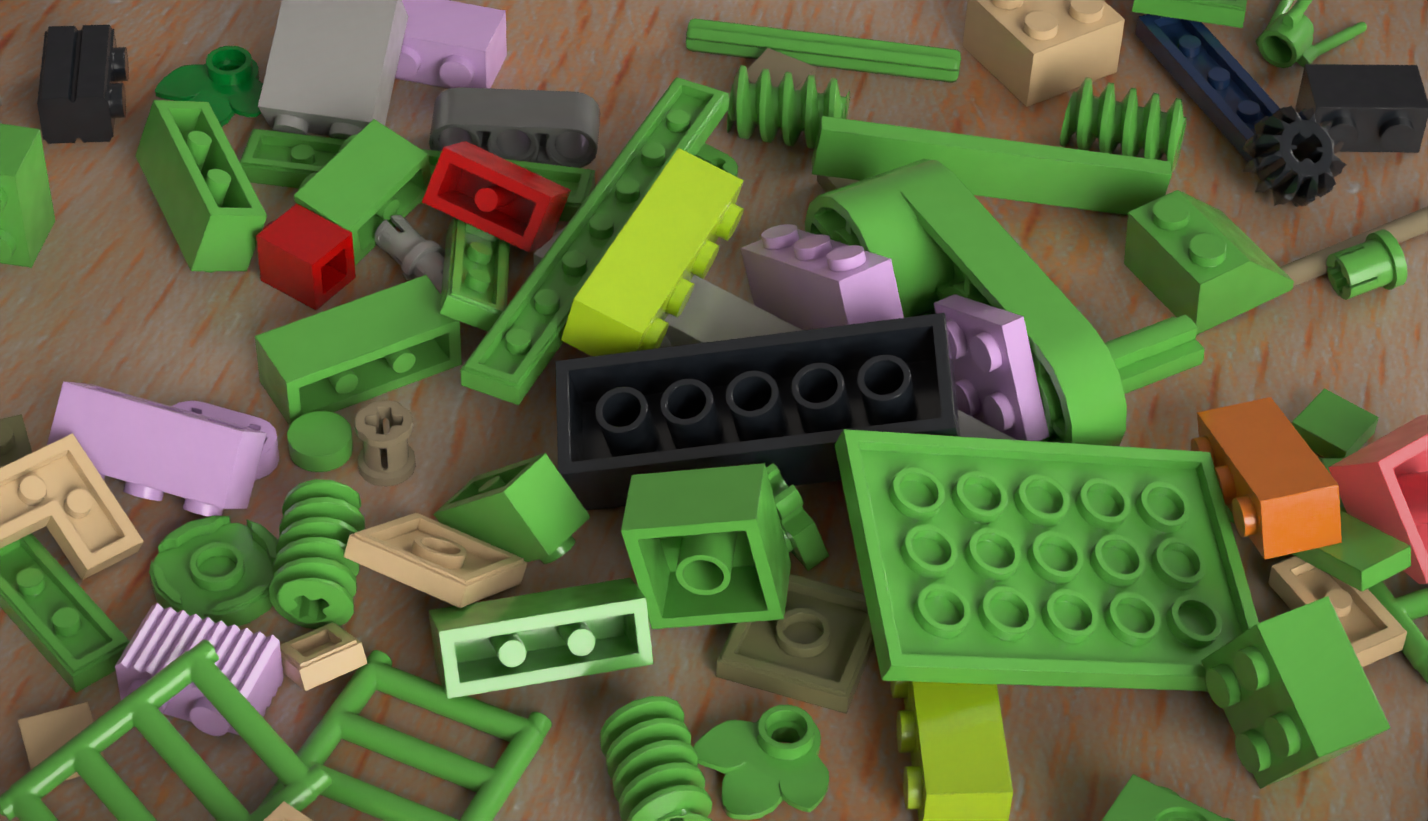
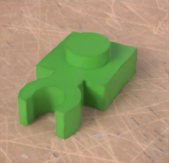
(797, 526)

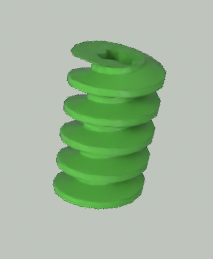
(782, 107)
(1124, 123)
(310, 574)
(654, 763)

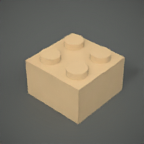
(1043, 44)

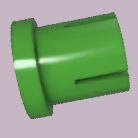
(1368, 266)

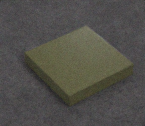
(810, 653)

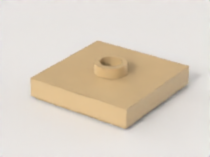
(436, 559)

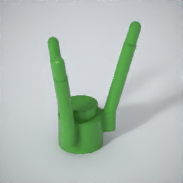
(1290, 36)

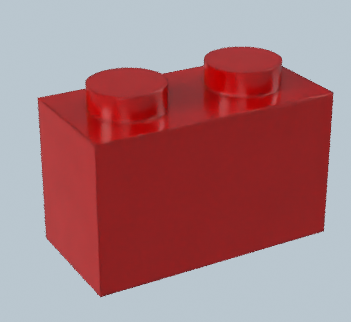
(496, 196)

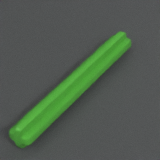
(825, 50)

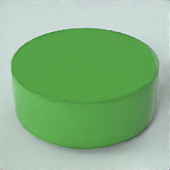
(320, 441)

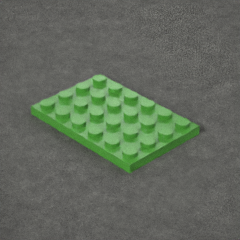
(1042, 560)

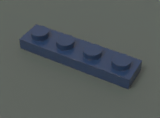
(1208, 75)

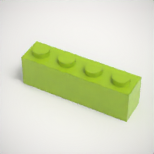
(655, 258)
(955, 751)

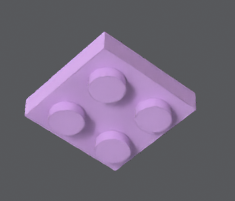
(994, 368)

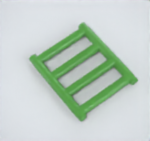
(141, 711)
(344, 723)

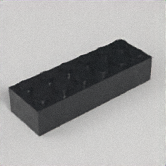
(750, 403)

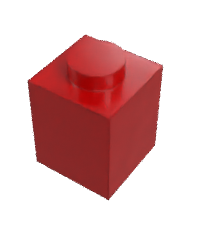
(306, 256)

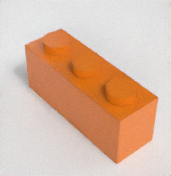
(1270, 478)

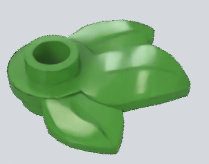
(762, 769)

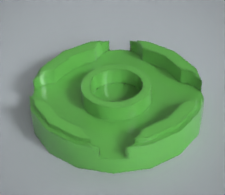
(215, 570)

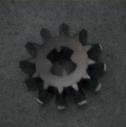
(1293, 156)

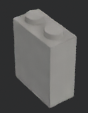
(332, 65)

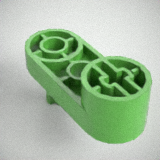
(952, 245)

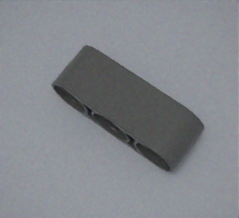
(519, 124)

